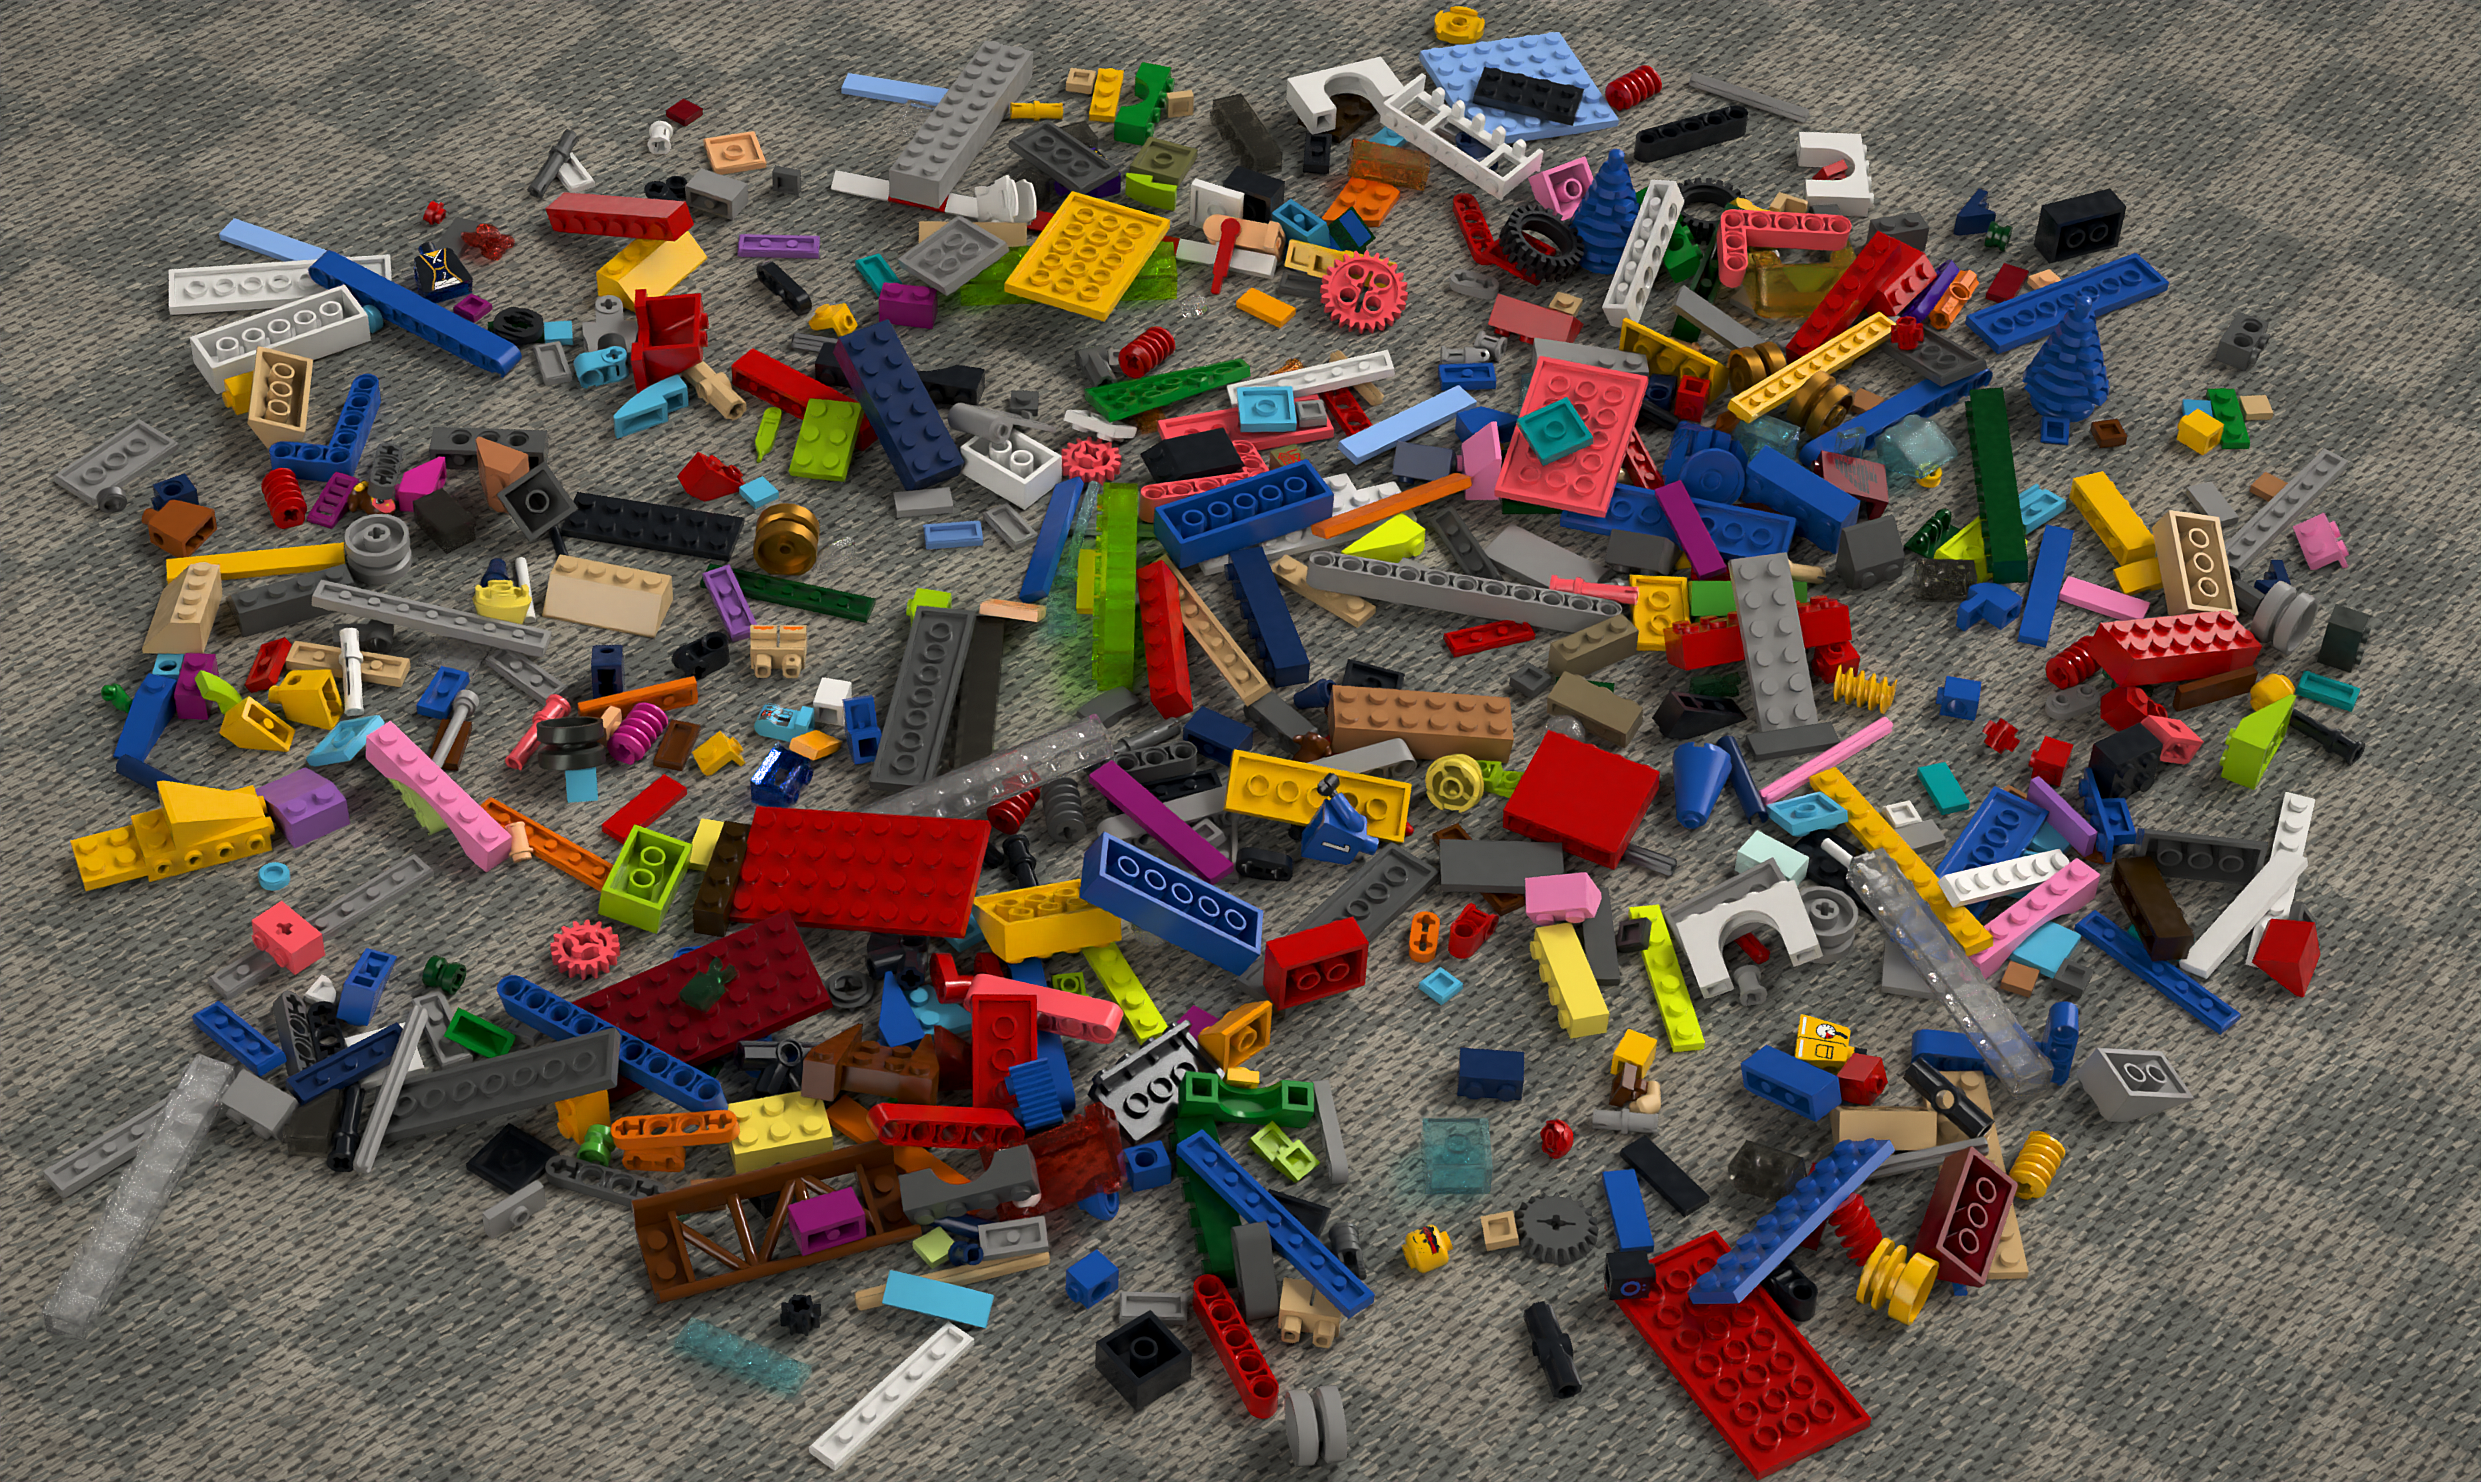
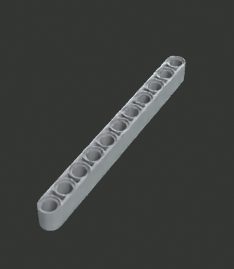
(1456, 592)
(1382, 760)

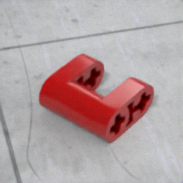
(953, 987)

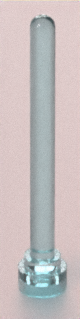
(1067, 575)

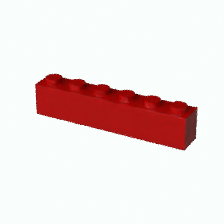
(620, 216)
(1847, 296)
(789, 389)
(1164, 640)

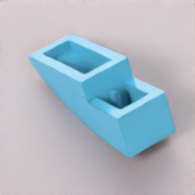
(651, 406)
(937, 1299)

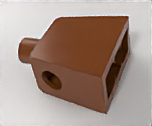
(180, 527)

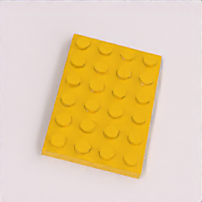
(1087, 256)

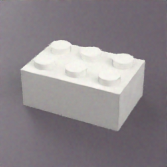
(1015, 469)

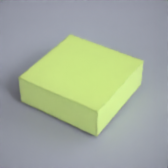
(933, 1247)

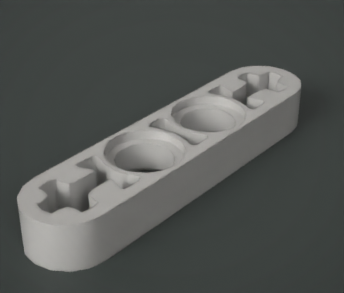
(1330, 1133)

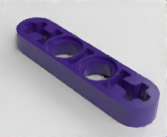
(1928, 297)

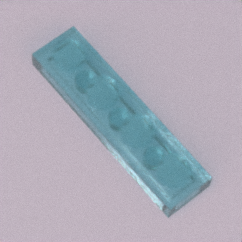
(743, 1356)

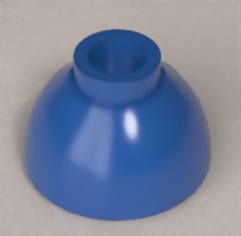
(1101, 1206)

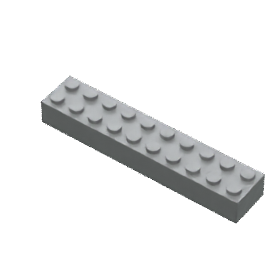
(960, 124)

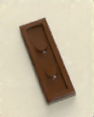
(2214, 688)

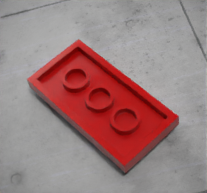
(1000, 1038)

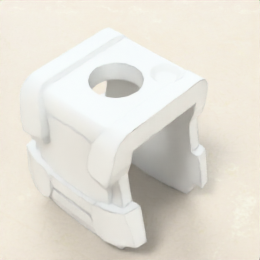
(1006, 201)

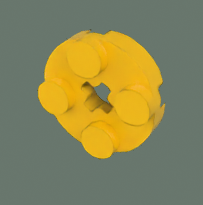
(1447, 26)

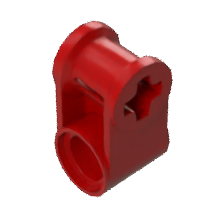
(1470, 931)

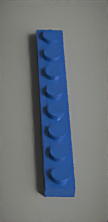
(1286, 1232)

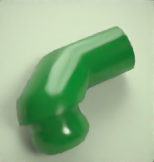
(117, 696)

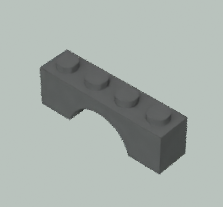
(1007, 1179)

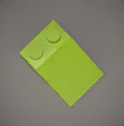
(2256, 742)

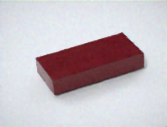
(2007, 283)

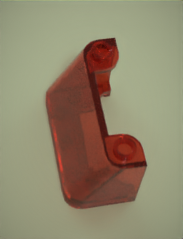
(1070, 1162)

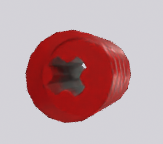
(1633, 88)
(1146, 352)
(284, 498)
(2072, 665)
(1011, 813)
(1857, 1227)

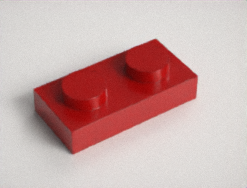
(268, 665)

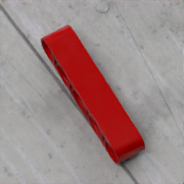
(942, 1126)
(1235, 1346)

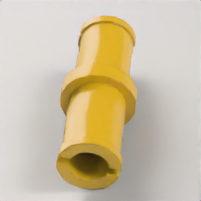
(1036, 110)

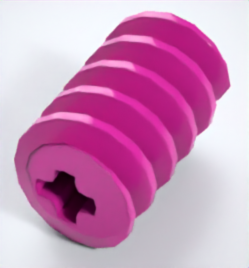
(637, 733)

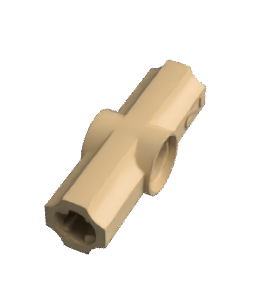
(715, 390)

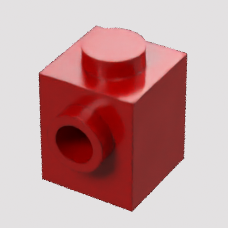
(1692, 398)
(1829, 658)
(2051, 760)
(1862, 1079)

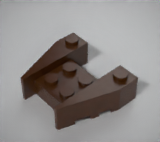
(871, 1069)

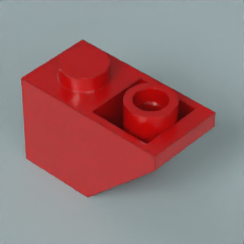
(709, 478)
(2127, 707)

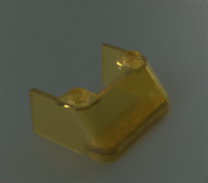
(1791, 289)

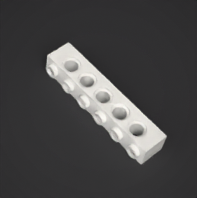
(1643, 252)

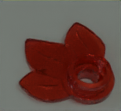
(489, 241)

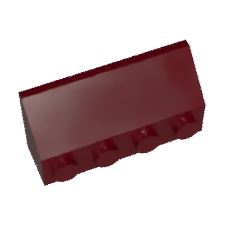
(1966, 1217)

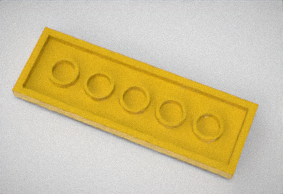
(1289, 794)

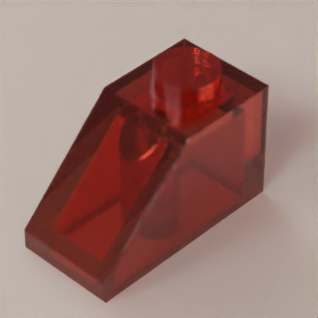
(953, 1060)

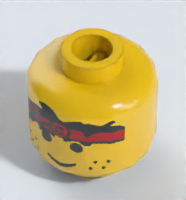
(1427, 1248)

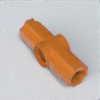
(1953, 299)

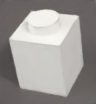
(828, 701)

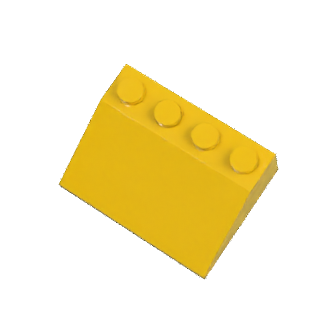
(1043, 922)

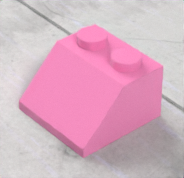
(1562, 187)
(1482, 462)
(1561, 898)

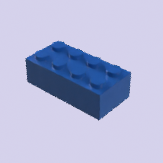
(1796, 492)

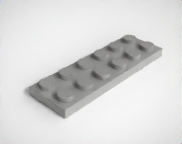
(1772, 642)

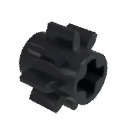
(800, 1314)

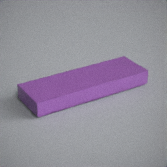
(778, 246)
(729, 602)
(2063, 817)

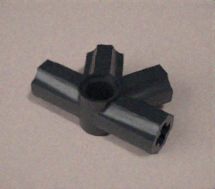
(900, 954)
(775, 1072)

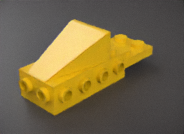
(186, 834)

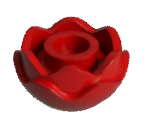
(1558, 1137)

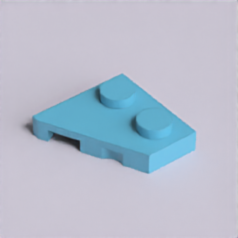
(931, 1012)

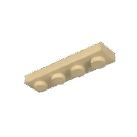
(1347, 607)
(374, 669)

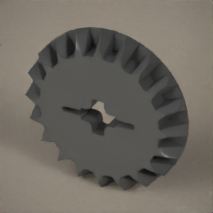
(1570, 1243)

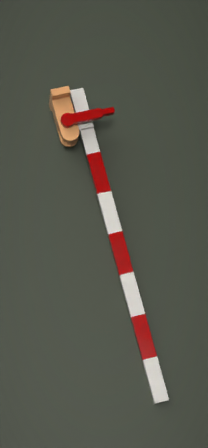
(1233, 246)

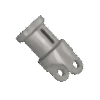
(1463, 356)

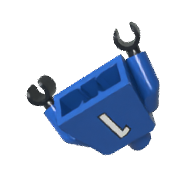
(1335, 830)

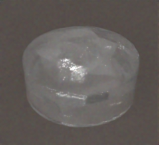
(1194, 306)

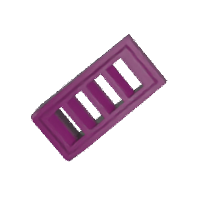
(339, 485)

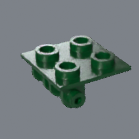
(1933, 534)

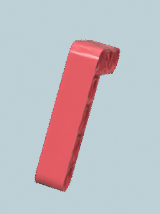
(1774, 230)
(1164, 493)

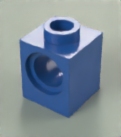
(1959, 698)
(1147, 1166)
(1091, 1279)

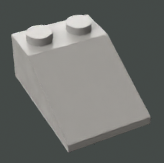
(2131, 1083)

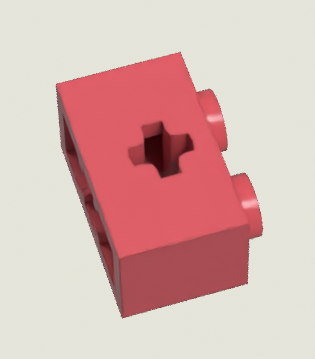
(2177, 739)
(287, 938)

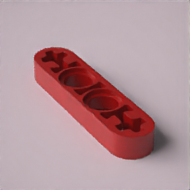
(1472, 229)
(1346, 415)

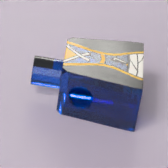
(440, 274)

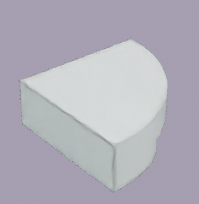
(321, 991)

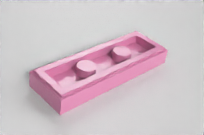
(2103, 600)

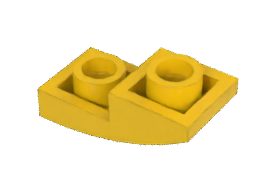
(2139, 576)

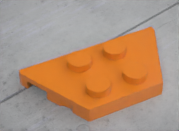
(1369, 198)

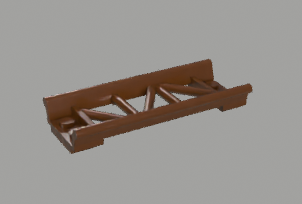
(663, 1235)

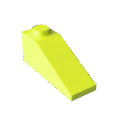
(1390, 541)

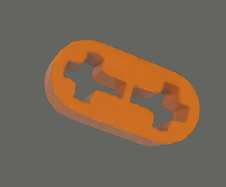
(1429, 937)
(655, 1159)

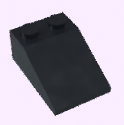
(1192, 457)

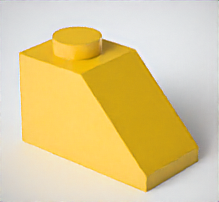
(255, 727)

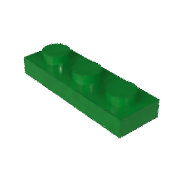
(2227, 411)

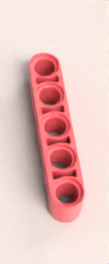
(1056, 1009)

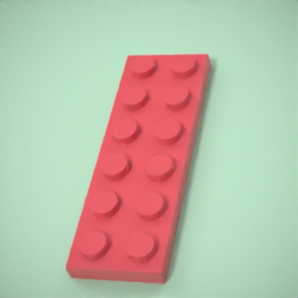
(1229, 421)

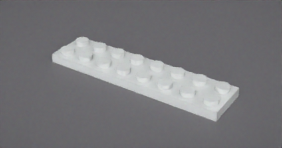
(251, 285)
(1304, 540)

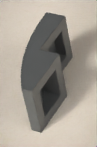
(1111, 705)

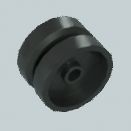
(571, 743)

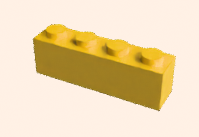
(2112, 518)

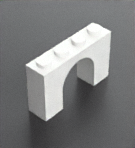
(1311, 92)
(1851, 193)
(1706, 933)

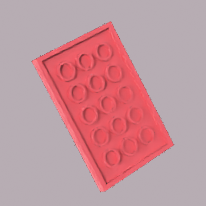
(1587, 478)

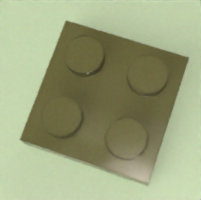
(1164, 161)

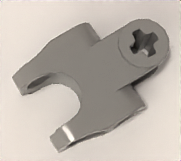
(610, 327)

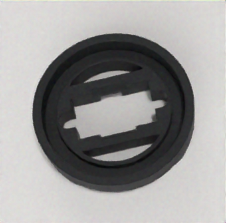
(518, 335)

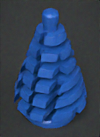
(1606, 215)
(2069, 368)
(1706, 463)

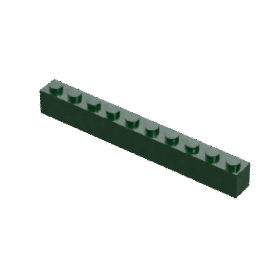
(1997, 486)

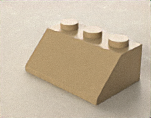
(1906, 1126)

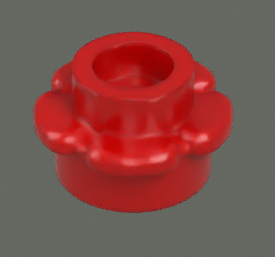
(434, 213)

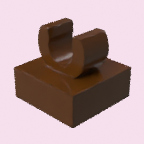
(1626, 1086)

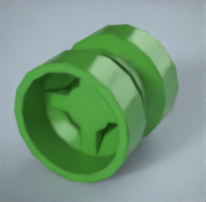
(597, 1145)

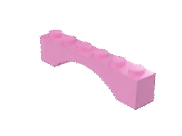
(473, 827)
(2057, 896)

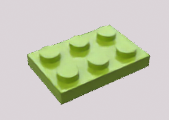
(826, 440)

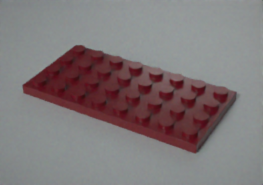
(770, 992)

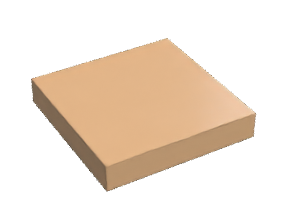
(734, 153)
(1013, 610)

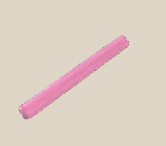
(1826, 760)

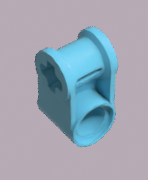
(600, 368)

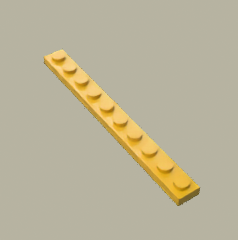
(1828, 357)
(1876, 833)

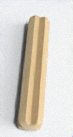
(1367, 390)

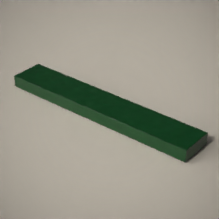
(801, 595)

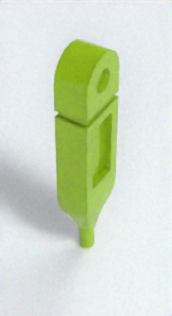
(768, 431)

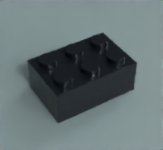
(2079, 225)

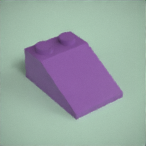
(305, 806)

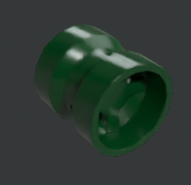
(444, 974)

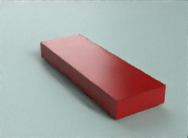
(1487, 637)
(644, 808)

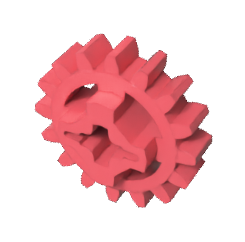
(1091, 460)
(588, 949)

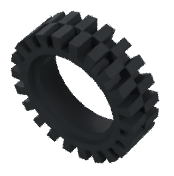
(1708, 193)
(1533, 260)

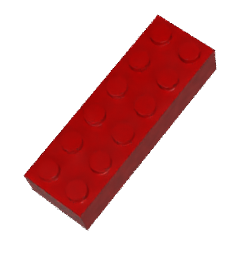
(1720, 640)
(2173, 648)

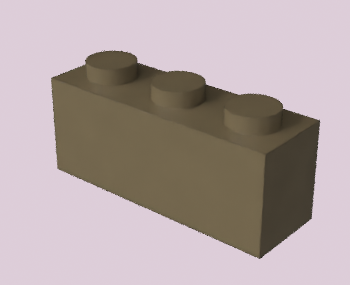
(1594, 647)
(1597, 708)

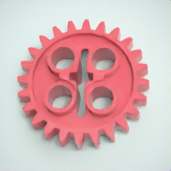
(1339, 284)

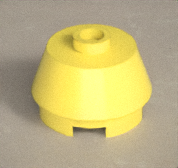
(502, 601)
(1454, 782)

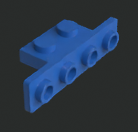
(2107, 816)

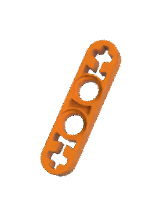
(675, 1126)

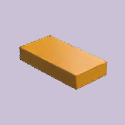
(1266, 307)
(815, 745)

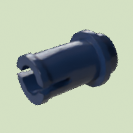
(964, 1253)

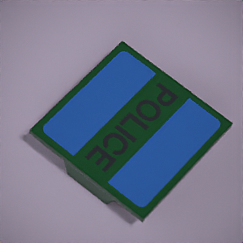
(1350, 233)

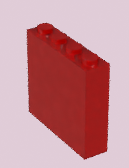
(1581, 799)

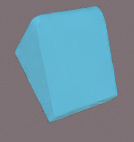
(581, 785)

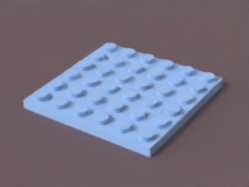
(1536, 56)

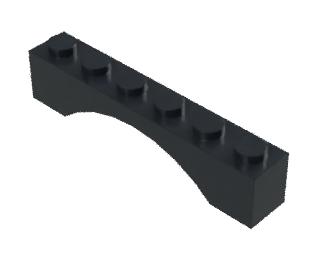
(943, 385)

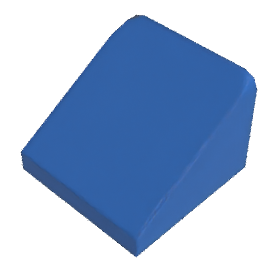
(2054, 430)

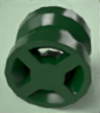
(1998, 236)

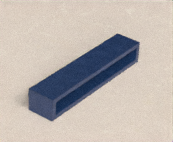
(1267, 617)

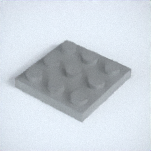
(953, 255)

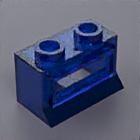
(762, 783)

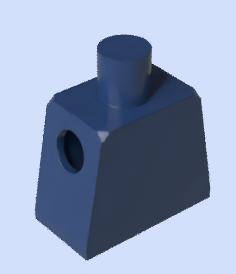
(607, 666)

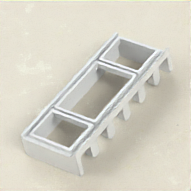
(1447, 153)

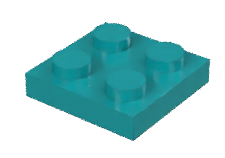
(1555, 431)

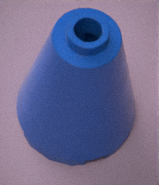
(1698, 781)

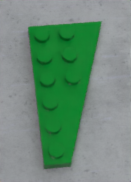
(1142, 394)

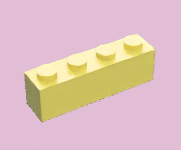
(1569, 980)

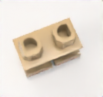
(788, 656)
(1299, 1316)

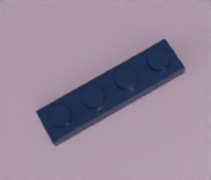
(345, 1066)

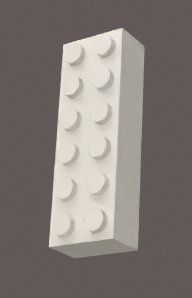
(302, 328)

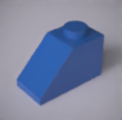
(1473, 420)

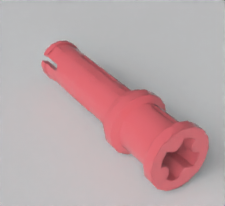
(1617, 593)
(529, 742)

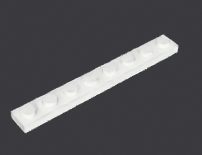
(2289, 836)

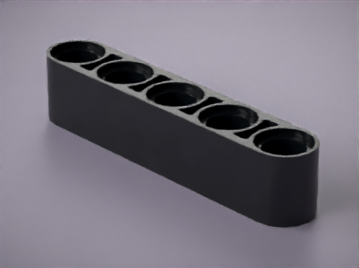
(1690, 134)

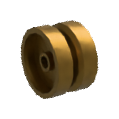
(1753, 365)
(1820, 404)
(786, 539)

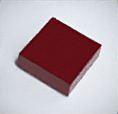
(684, 112)

